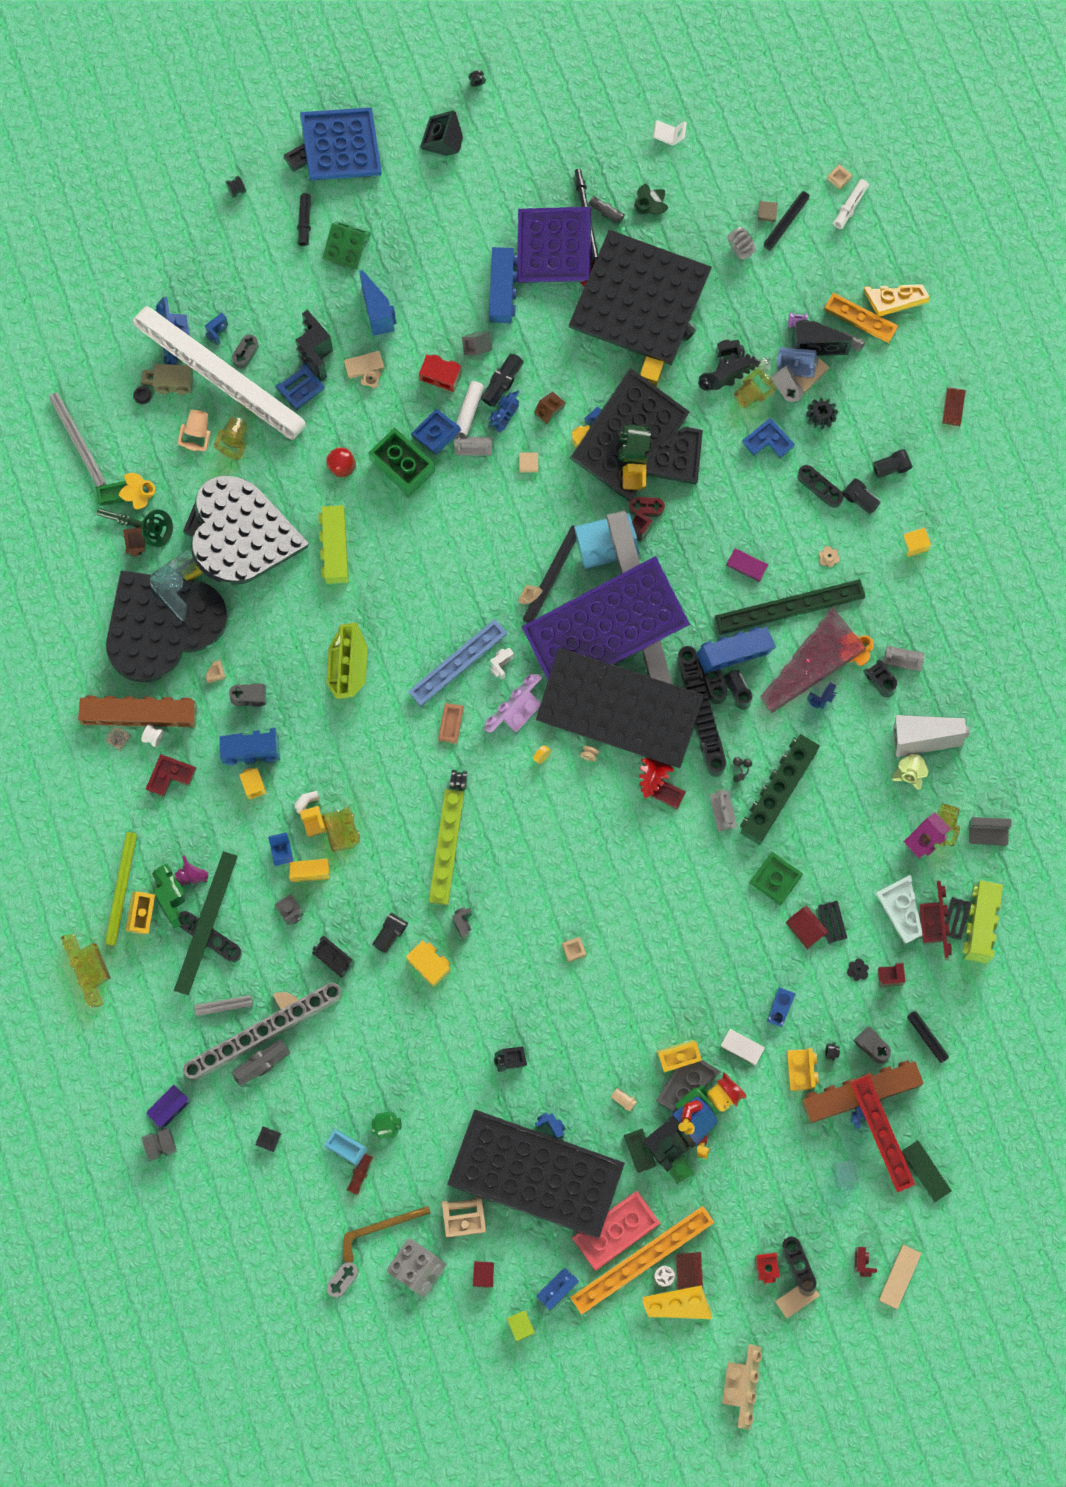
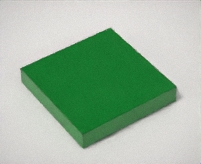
(776, 878)

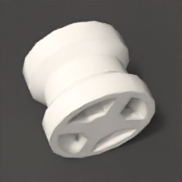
(152, 735)
(665, 1274)

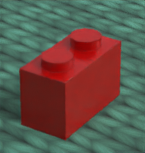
(440, 372)

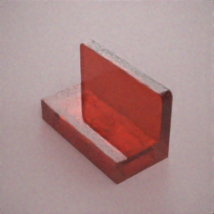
(689, 1270)

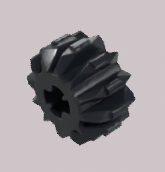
(816, 408)

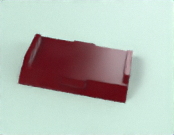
(806, 927)

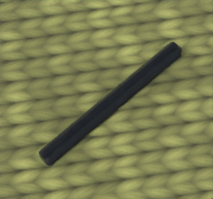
(551, 575)

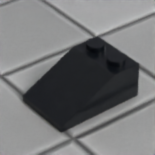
(818, 337)

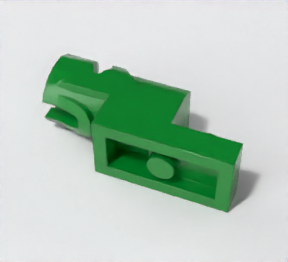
(168, 893)

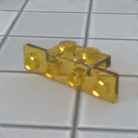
(88, 968)

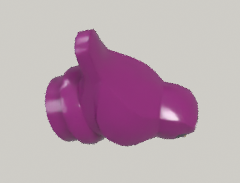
(190, 873)

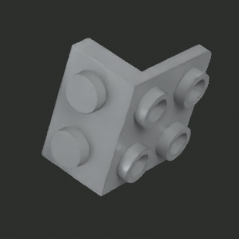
(416, 1267)

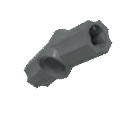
(260, 1063)

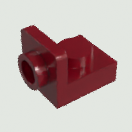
(861, 1259)

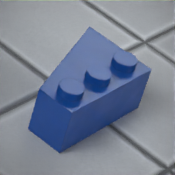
(250, 748)

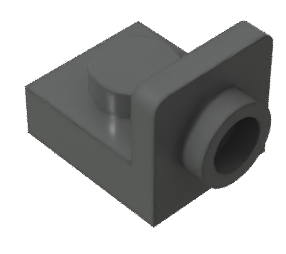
(289, 910)
(462, 926)

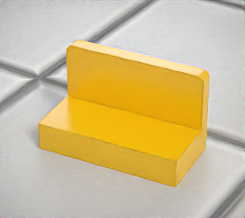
(309, 870)
(679, 1055)

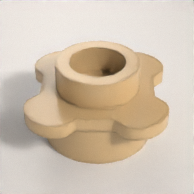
(375, 377)

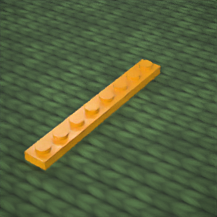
(642, 1260)

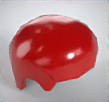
(341, 462)

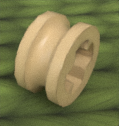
(589, 753)

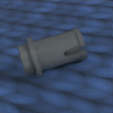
(857, 344)

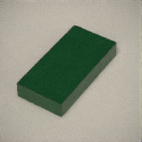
(639, 1152)

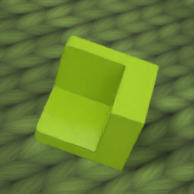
(520, 1325)

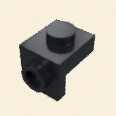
(728, 347)

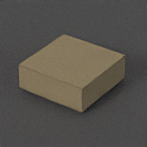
(767, 211)

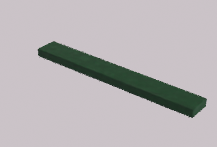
(790, 606)

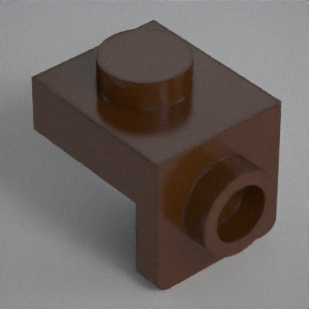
(549, 406)
(134, 541)

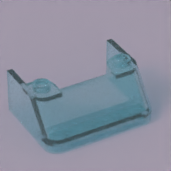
(168, 581)

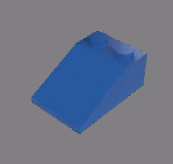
(379, 311)

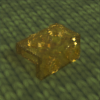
(341, 829)

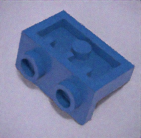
(557, 1288)

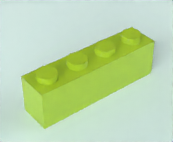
(334, 544)

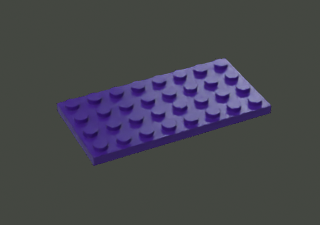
(611, 619)

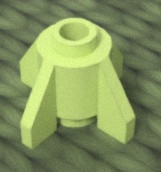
(912, 770)

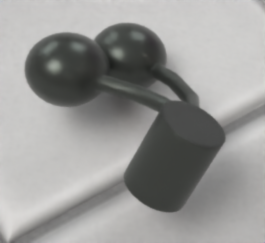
(737, 761)

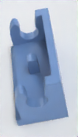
(800, 361)

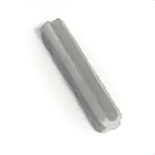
(223, 1005)

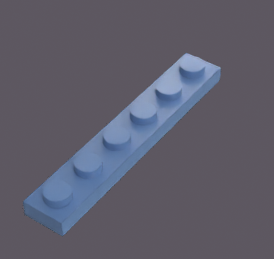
(457, 663)

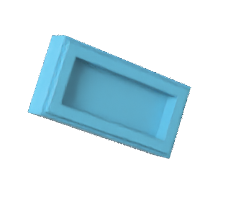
(345, 1147)

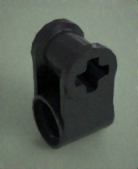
(879, 675)

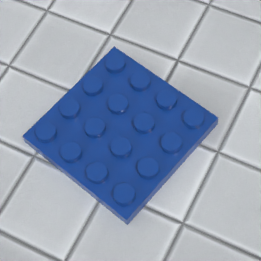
(340, 143)

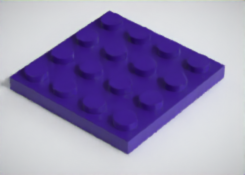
(554, 244)

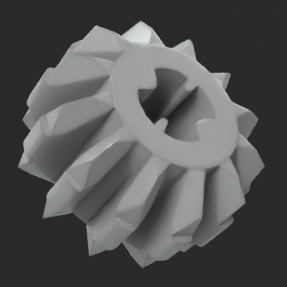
(741, 243)

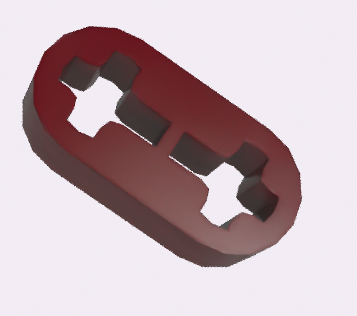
(647, 506)

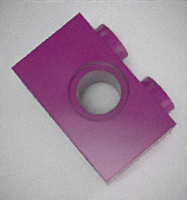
(918, 839)

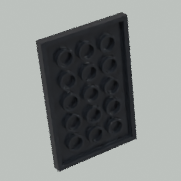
(633, 403)

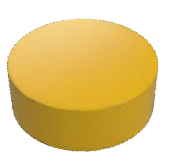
(541, 754)

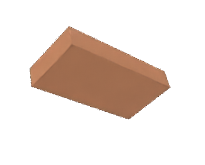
(451, 723)

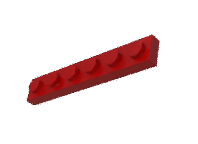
(882, 1133)

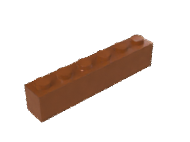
(137, 712)
(843, 1099)

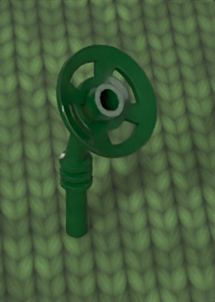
(147, 528)

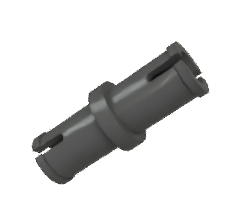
(606, 209)

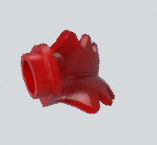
(654, 772)

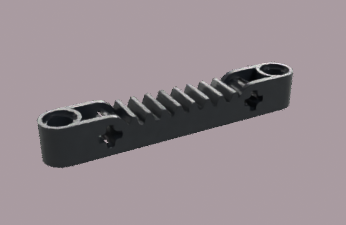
(705, 724)

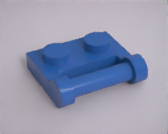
(303, 391)

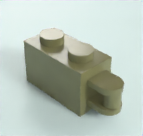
(169, 378)

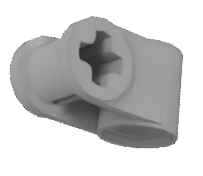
(785, 382)

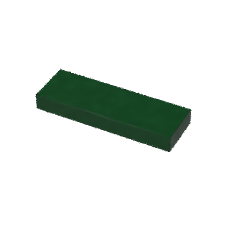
(926, 1171)

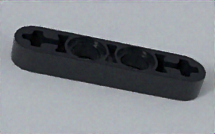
(214, 933)

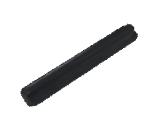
(786, 220)

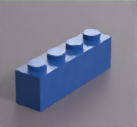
(501, 285)
(736, 649)

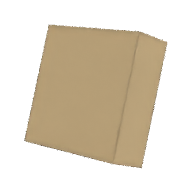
(839, 177)
(528, 462)
(574, 949)

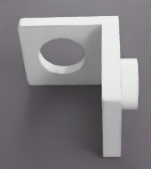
(668, 133)

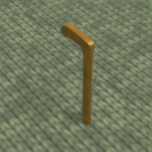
(350, 1236)

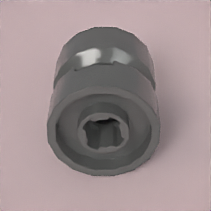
(159, 1144)

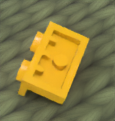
(801, 1069)

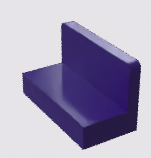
(168, 1107)

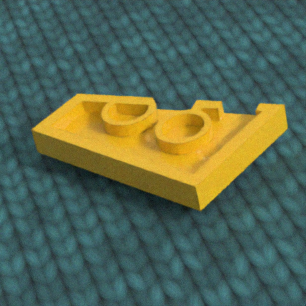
(679, 1304)

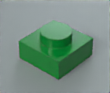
(681, 1170)

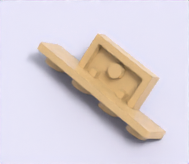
(741, 1386)

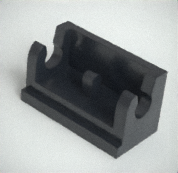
(332, 956)

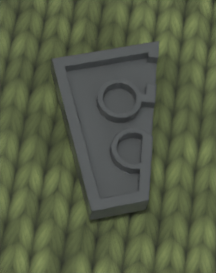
(684, 1080)

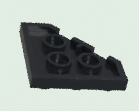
(677, 457)

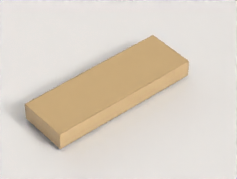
(899, 1276)

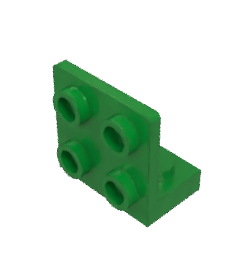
(345, 244)

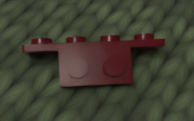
(933, 922)

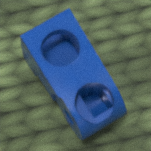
(780, 1006)

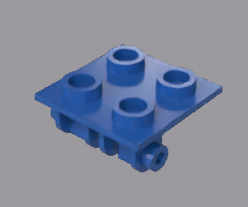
(507, 407)

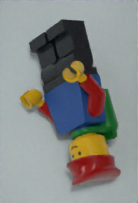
(693, 1121)

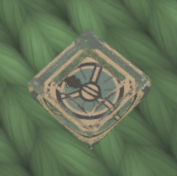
(117, 737)

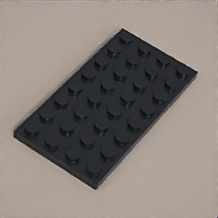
(620, 707)
(536, 1174)

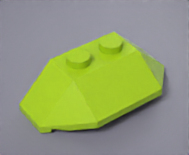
(347, 661)

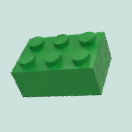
(401, 462)

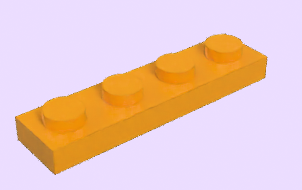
(860, 318)

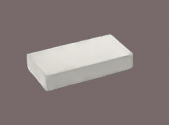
(742, 1047)

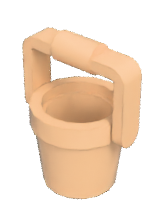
(195, 426)

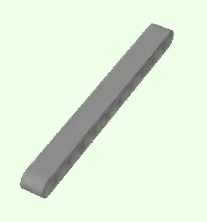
(628, 559)

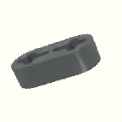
(242, 348)

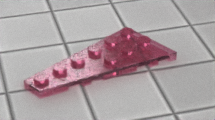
(819, 656)

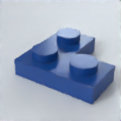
(771, 435)

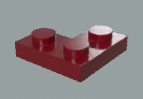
(167, 770)

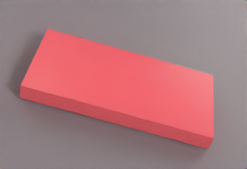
(621, 1229)

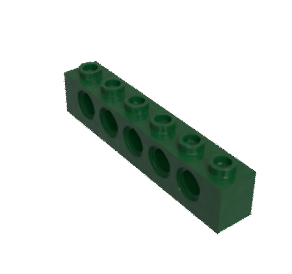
(808, 750)

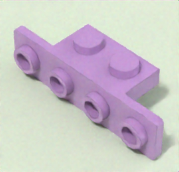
(517, 708)

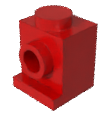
(761, 1261)

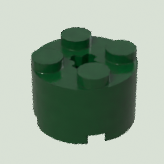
(635, 443)

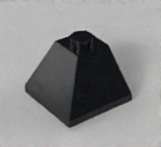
(443, 134)

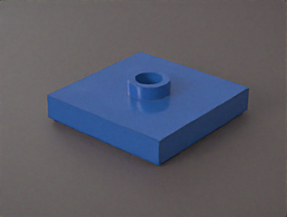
(436, 432)

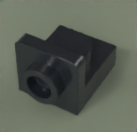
(510, 1058)

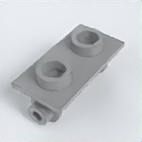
(473, 445)
(904, 658)
(723, 810)

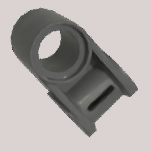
(250, 695)
(871, 1043)

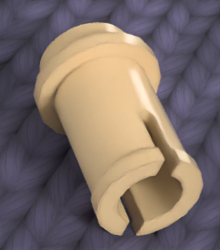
(624, 1100)

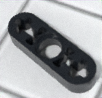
(819, 478)

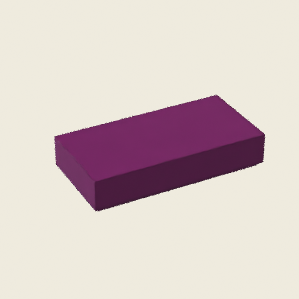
(747, 565)

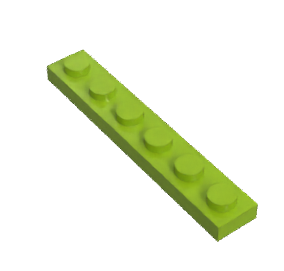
(446, 847)

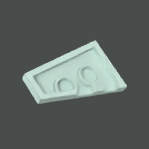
(901, 908)

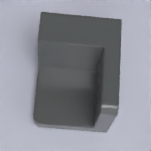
(476, 343)

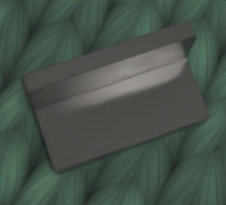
(989, 831)

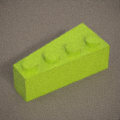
(983, 922)

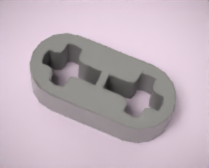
(346, 1283)

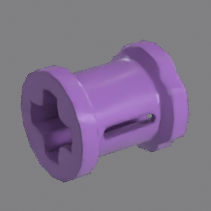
(795, 318)

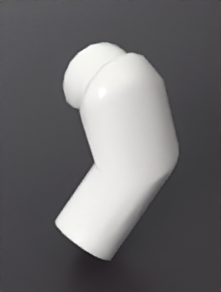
(304, 799)

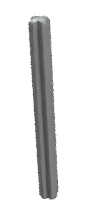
(77, 439)

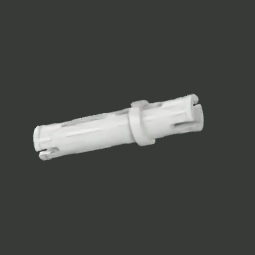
(847, 209)

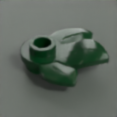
(652, 199)

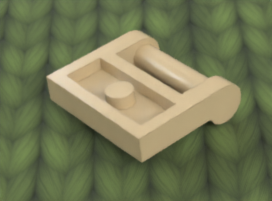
(466, 1223)

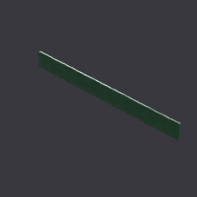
(205, 923)

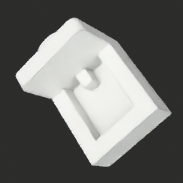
(501, 658)

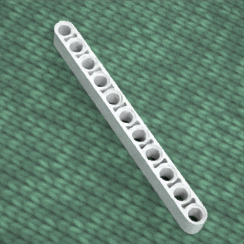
(219, 372)

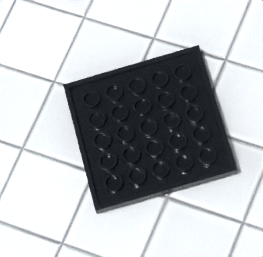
(640, 297)

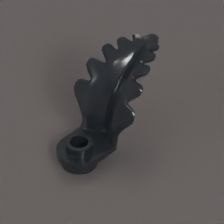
(728, 371)

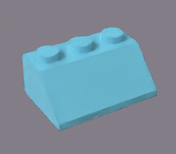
(596, 543)

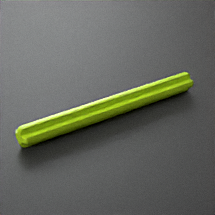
(120, 889)

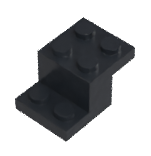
(314, 345)

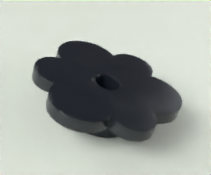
(857, 975)

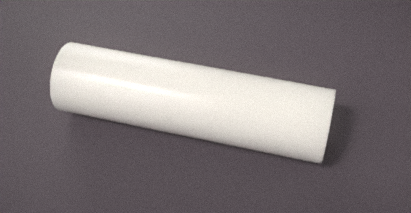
(469, 407)

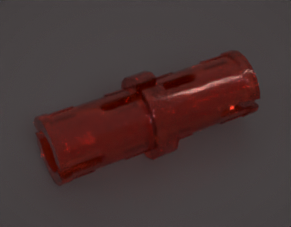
(359, 1174)

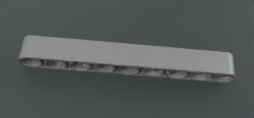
(252, 1032)

